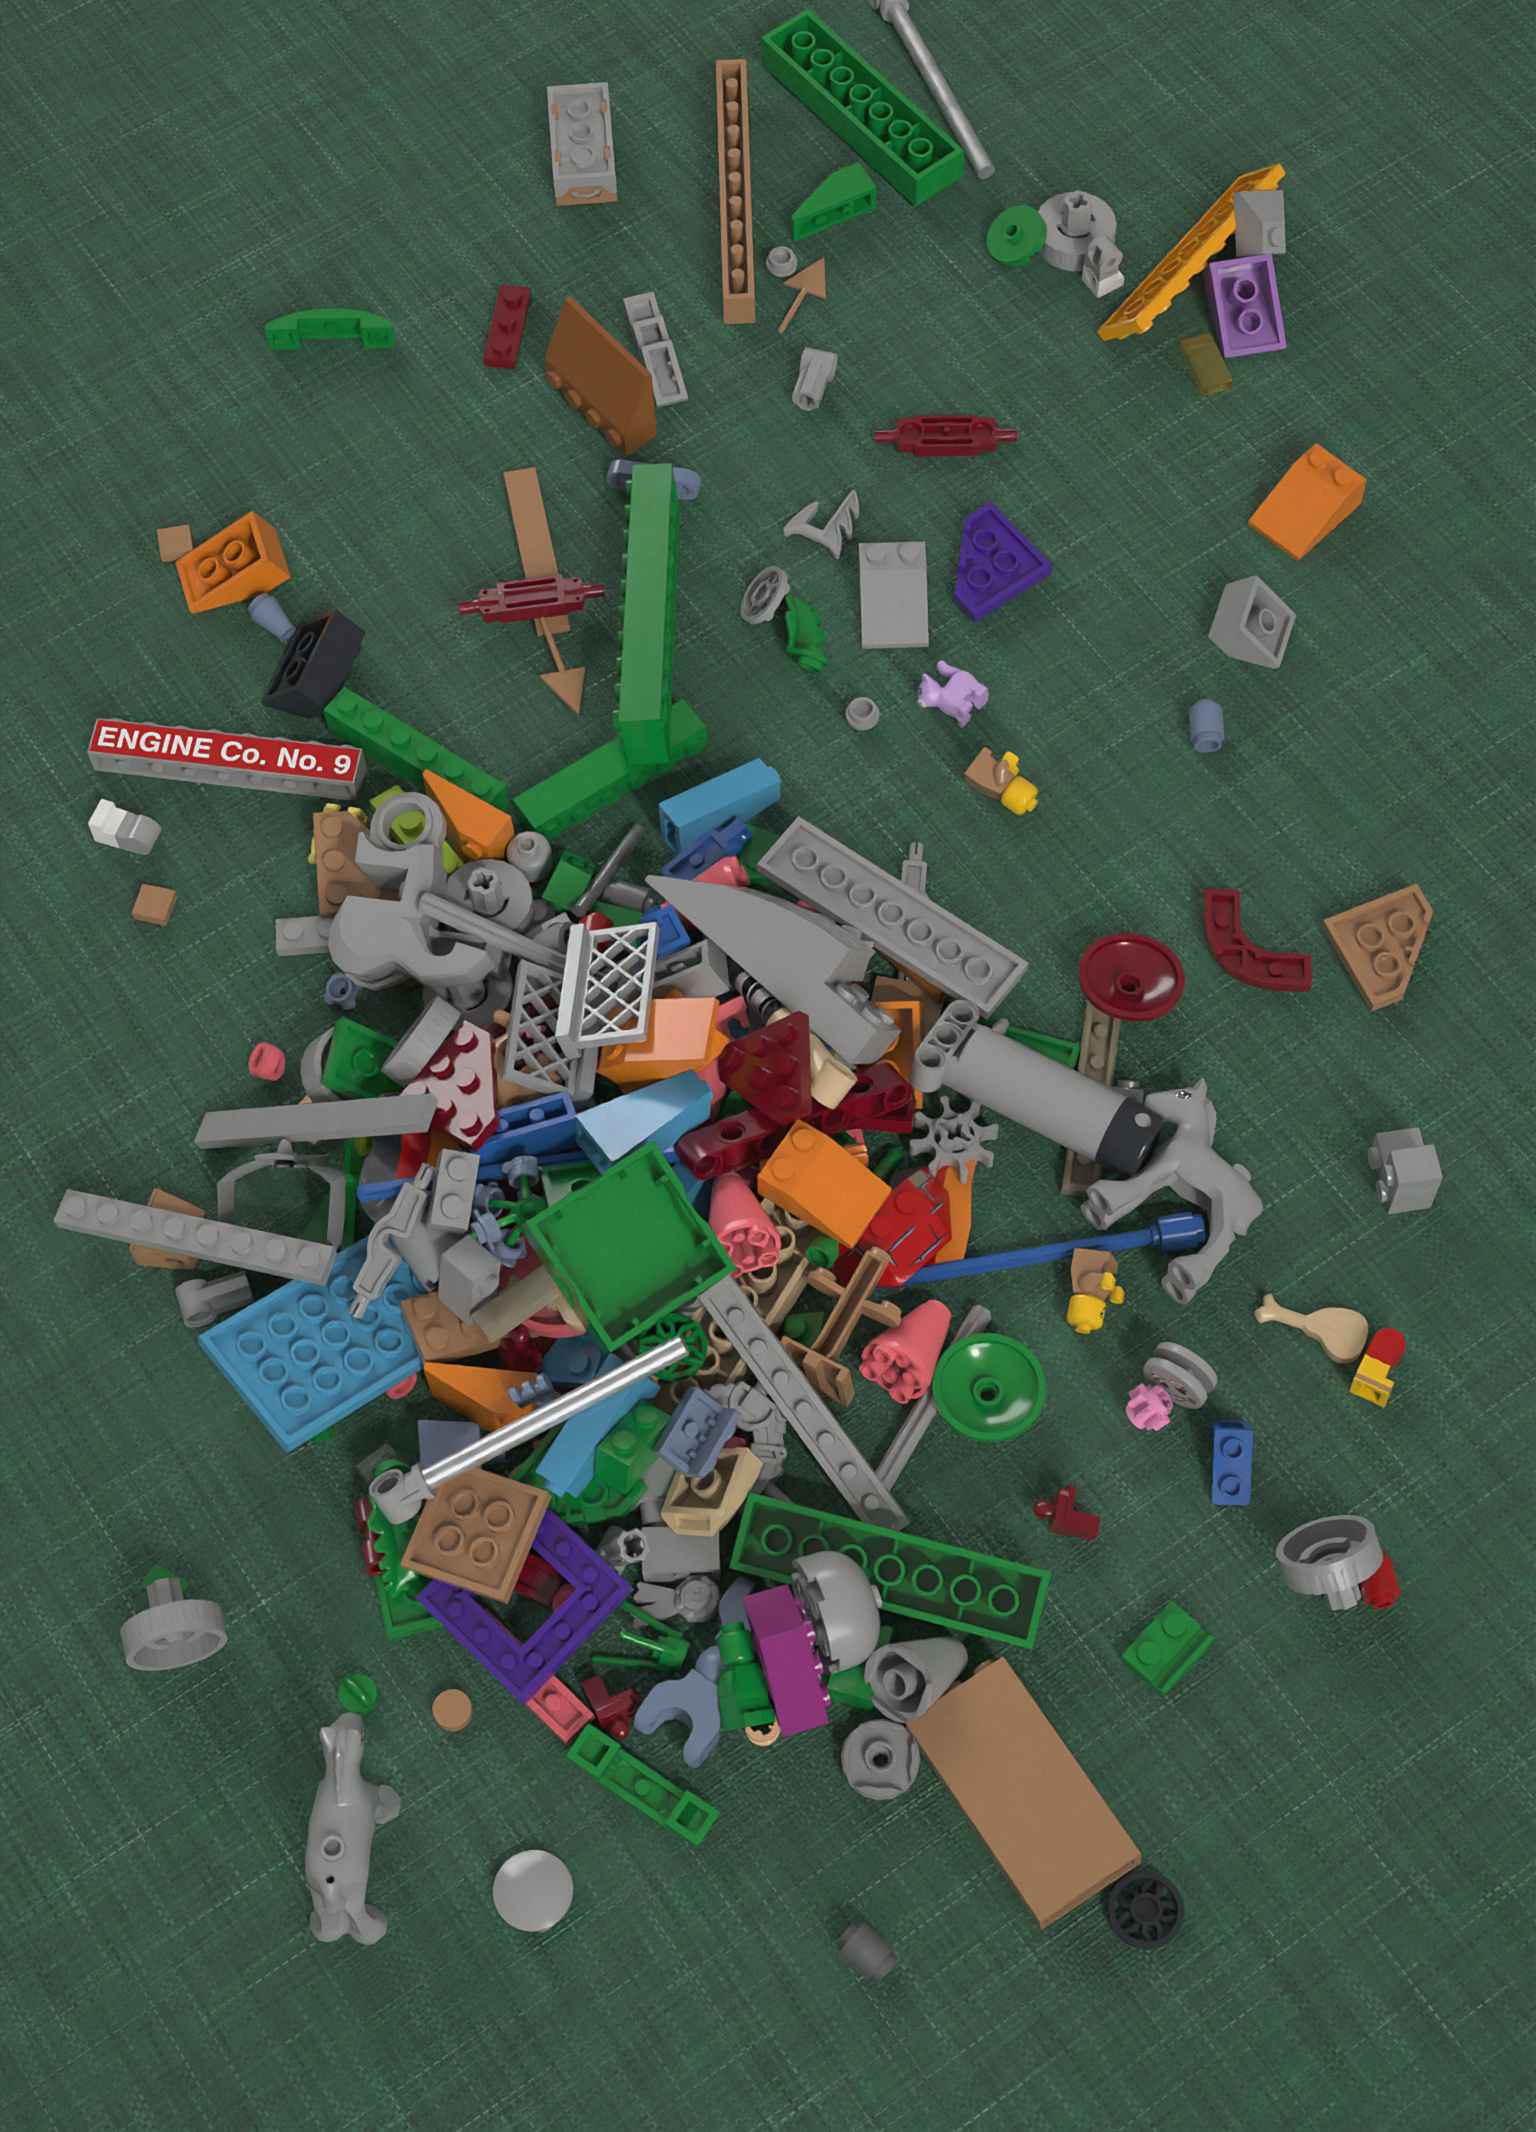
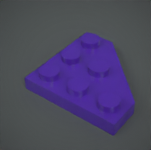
(995, 563)

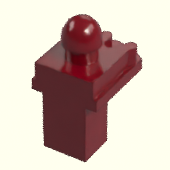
(520, 1352)
(1064, 1519)
(612, 1712)

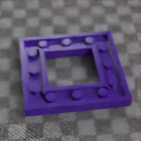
(530, 1666)

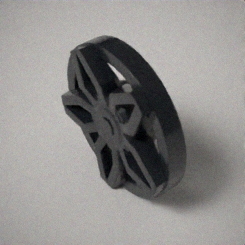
(1146, 1910)

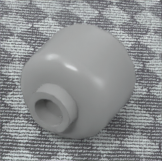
(531, 855)

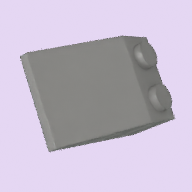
(893, 595)

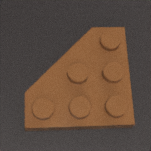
(335, 862)
(1381, 943)

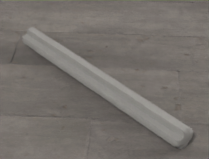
(495, 934)
(924, 1409)

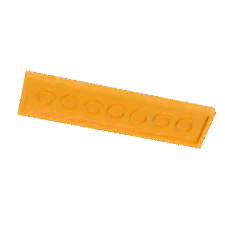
(1185, 259)

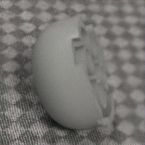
(839, 1607)

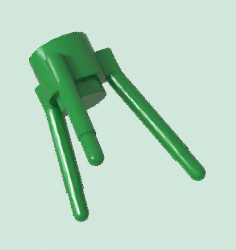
(668, 1650)

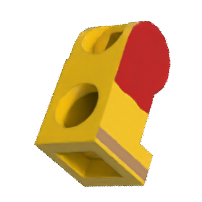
(1381, 1357)

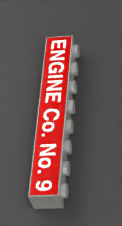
(227, 759)

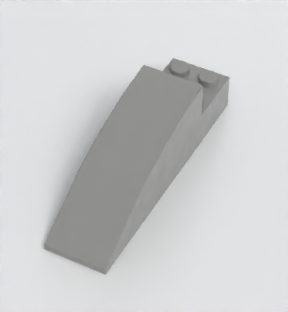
(793, 956)

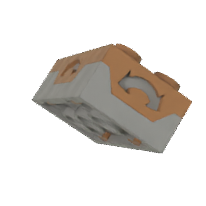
(582, 144)

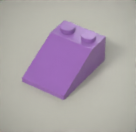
(1245, 305)

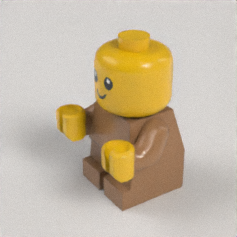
(998, 781)
(1092, 1285)

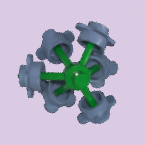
(490, 1201)

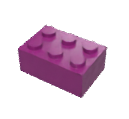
(787, 1659)

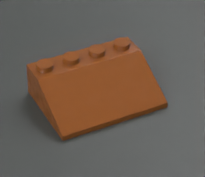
(601, 379)

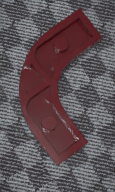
(1242, 958)

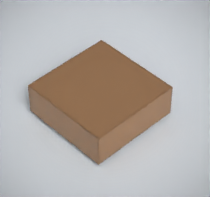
(175, 542)
(154, 904)

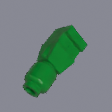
(741, 1685)

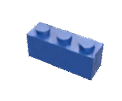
(531, 1130)

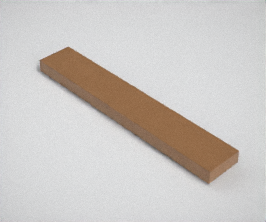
(533, 534)

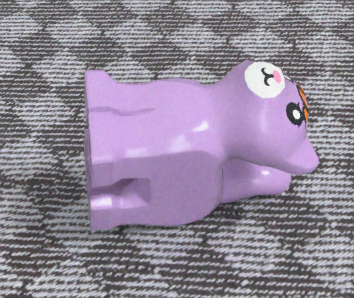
(956, 696)

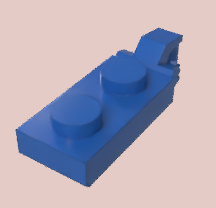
(708, 850)

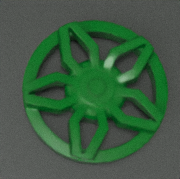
(688, 1324)

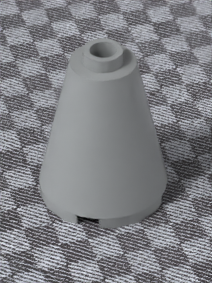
(424, 1249)
(913, 1675)

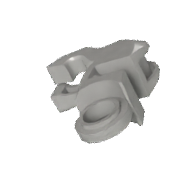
(392, 940)

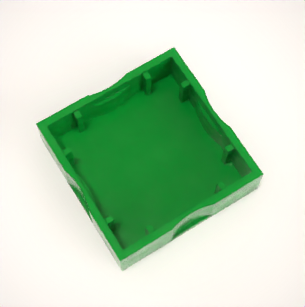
(627, 1248)

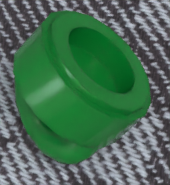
(358, 1694)

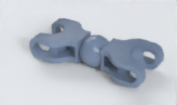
(695, 1696)

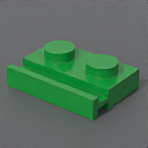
(1167, 1649)

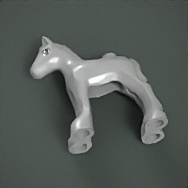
(1194, 1174)
(342, 1836)

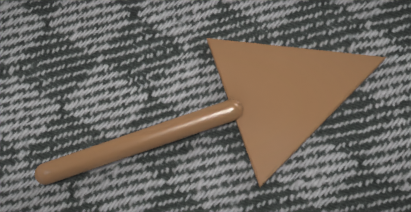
(807, 281)
(565, 683)

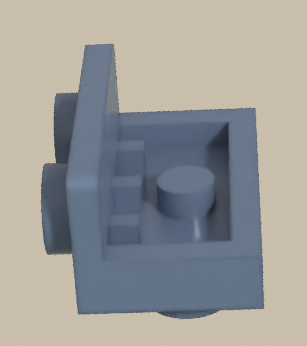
(696, 1434)

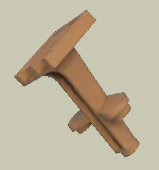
(819, 1360)

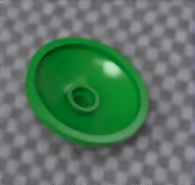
(994, 1366)

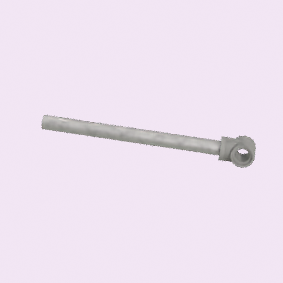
(896, 12)
(401, 1494)

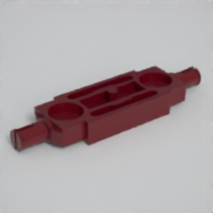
(946, 435)
(531, 599)

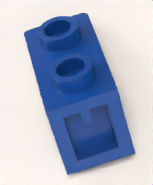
(672, 933)
(1231, 1462)

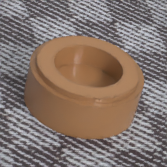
(452, 1710)

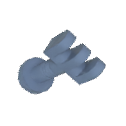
(539, 1392)

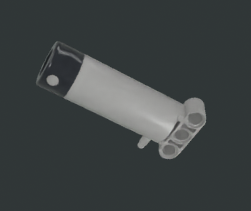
(1035, 1091)

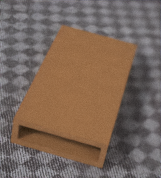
(1023, 1792)

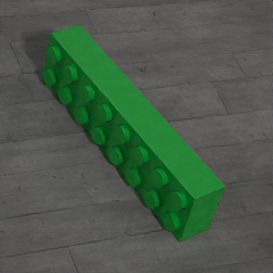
(862, 107)
(911, 1572)

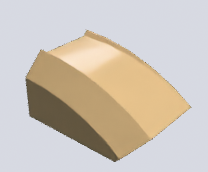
(710, 1502)

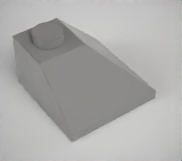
(1259, 223)

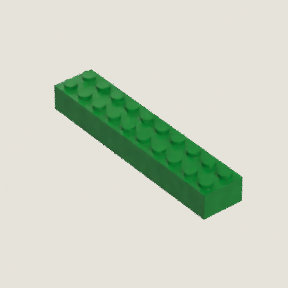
(648, 615)

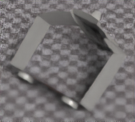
(287, 1159)

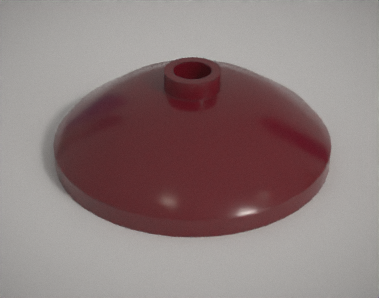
(1134, 965)

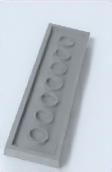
(892, 916)

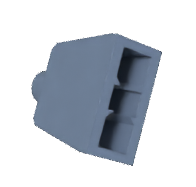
(443, 1438)

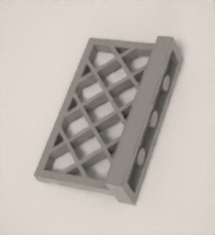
(577, 989)
(580, 1072)

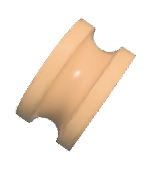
(763, 1740)

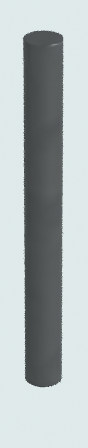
(608, 870)

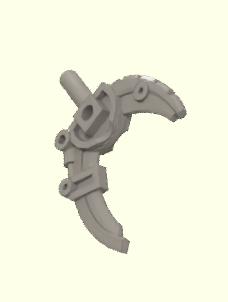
(761, 1418)

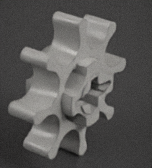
(954, 1139)

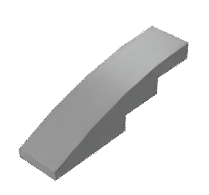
(655, 348)

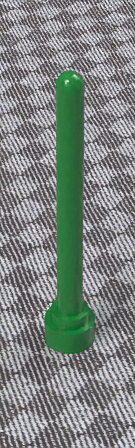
(824, 1249)

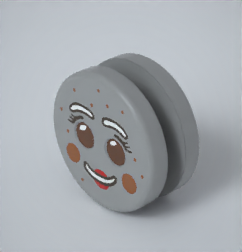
(1180, 1374)

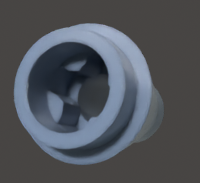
(269, 614)

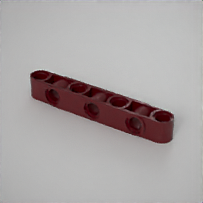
(755, 1136)

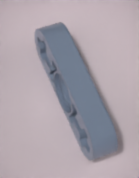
(686, 480)

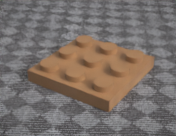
(477, 1533)

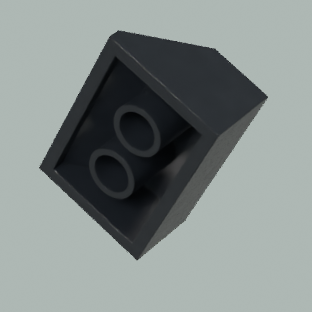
(314, 665)

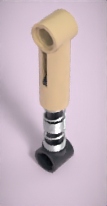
(829, 1077)

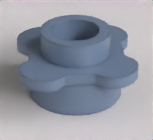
(333, 991)

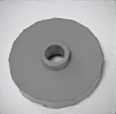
(884, 1739)

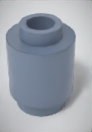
(1206, 725)

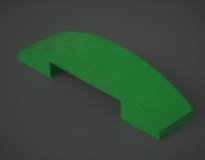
(329, 323)
(641, 1786)

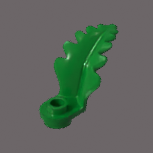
(804, 634)
(392, 1538)

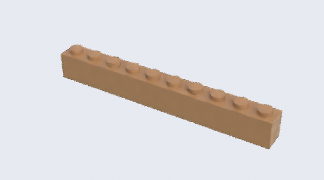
(735, 192)

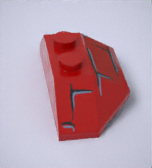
(908, 1226)

